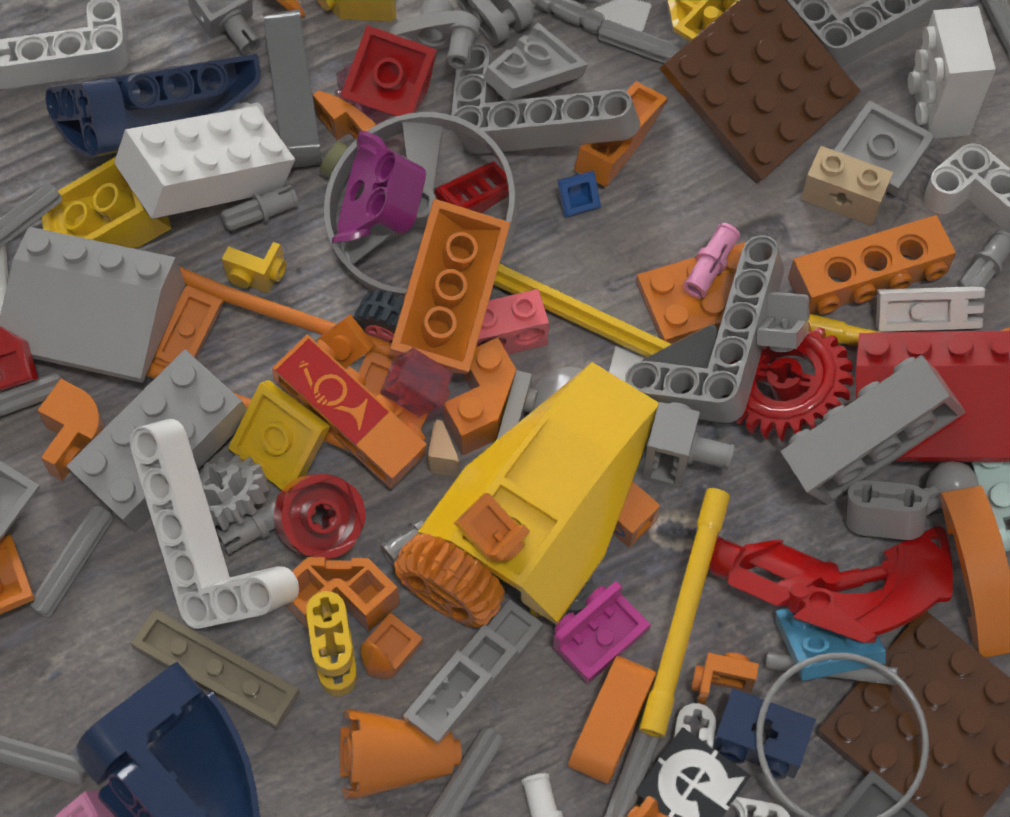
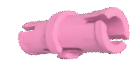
(711, 260)

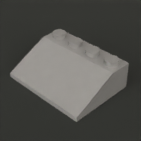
(90, 302)

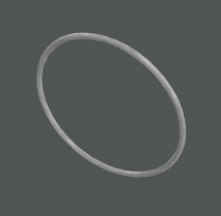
(829, 656)

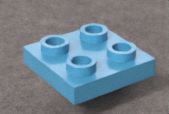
(809, 640)

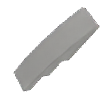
(473, 672)

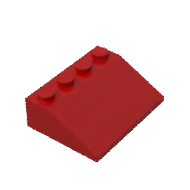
(975, 371)

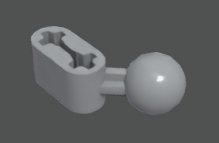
(900, 508)

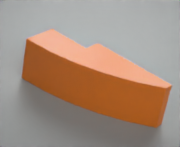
(610, 157)

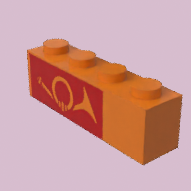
(356, 416)

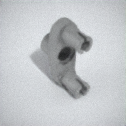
(440, 27)

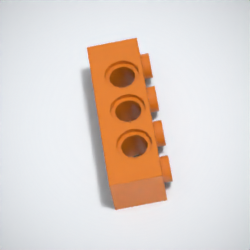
(922, 240)

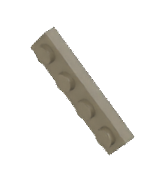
(216, 669)

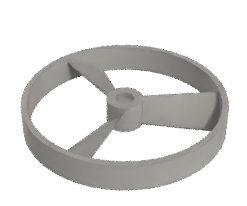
(422, 146)

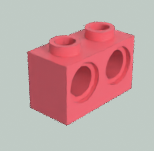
(516, 321)

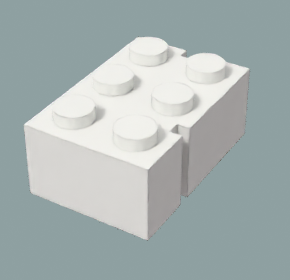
(951, 72)

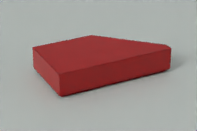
(15, 361)

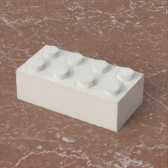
(203, 161)

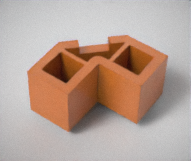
(478, 414)
(359, 582)

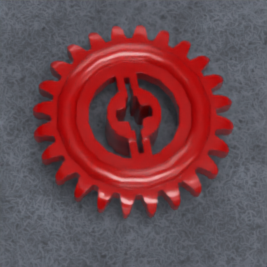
(798, 395)

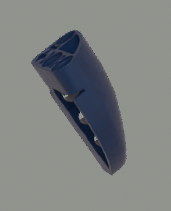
(98, 111)
(169, 754)

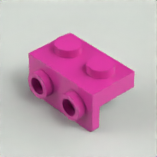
(599, 632)

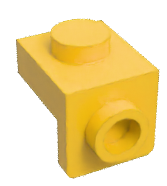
(251, 271)

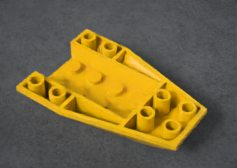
(563, 479)

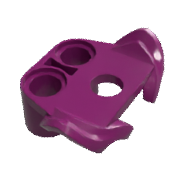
(389, 193)

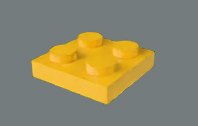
(279, 435)

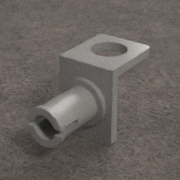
(228, 19)

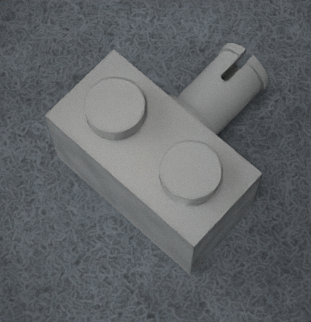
(677, 444)

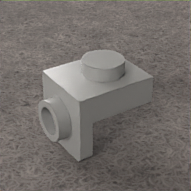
(786, 322)

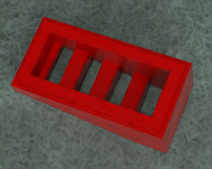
(453, 190)

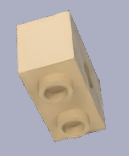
(846, 185)

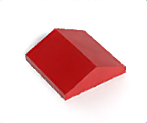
(389, 73)

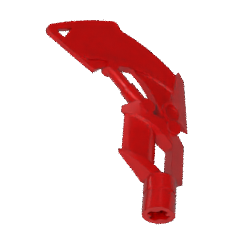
(914, 574)

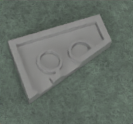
(533, 65)

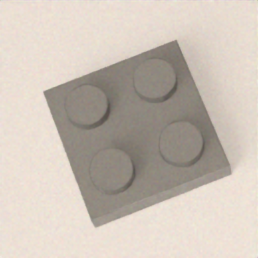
(886, 142)

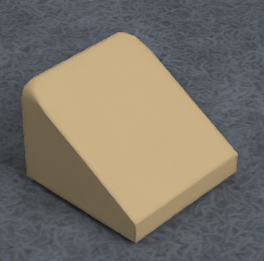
(441, 453)

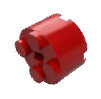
(339, 528)

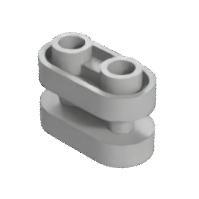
(497, 15)

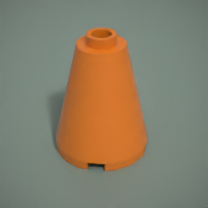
(390, 754)

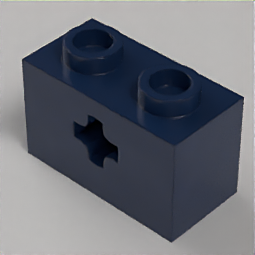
(785, 730)

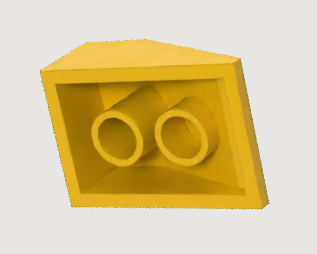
(104, 210)

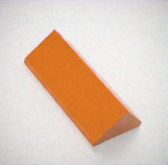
(450, 285)

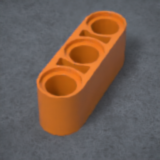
(612, 719)

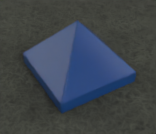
(579, 193)

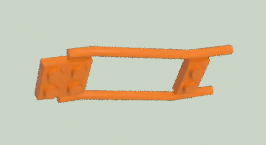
(200, 307)

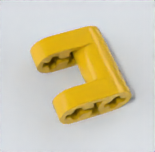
(331, 637)

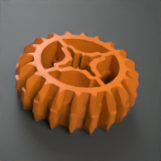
(449, 580)

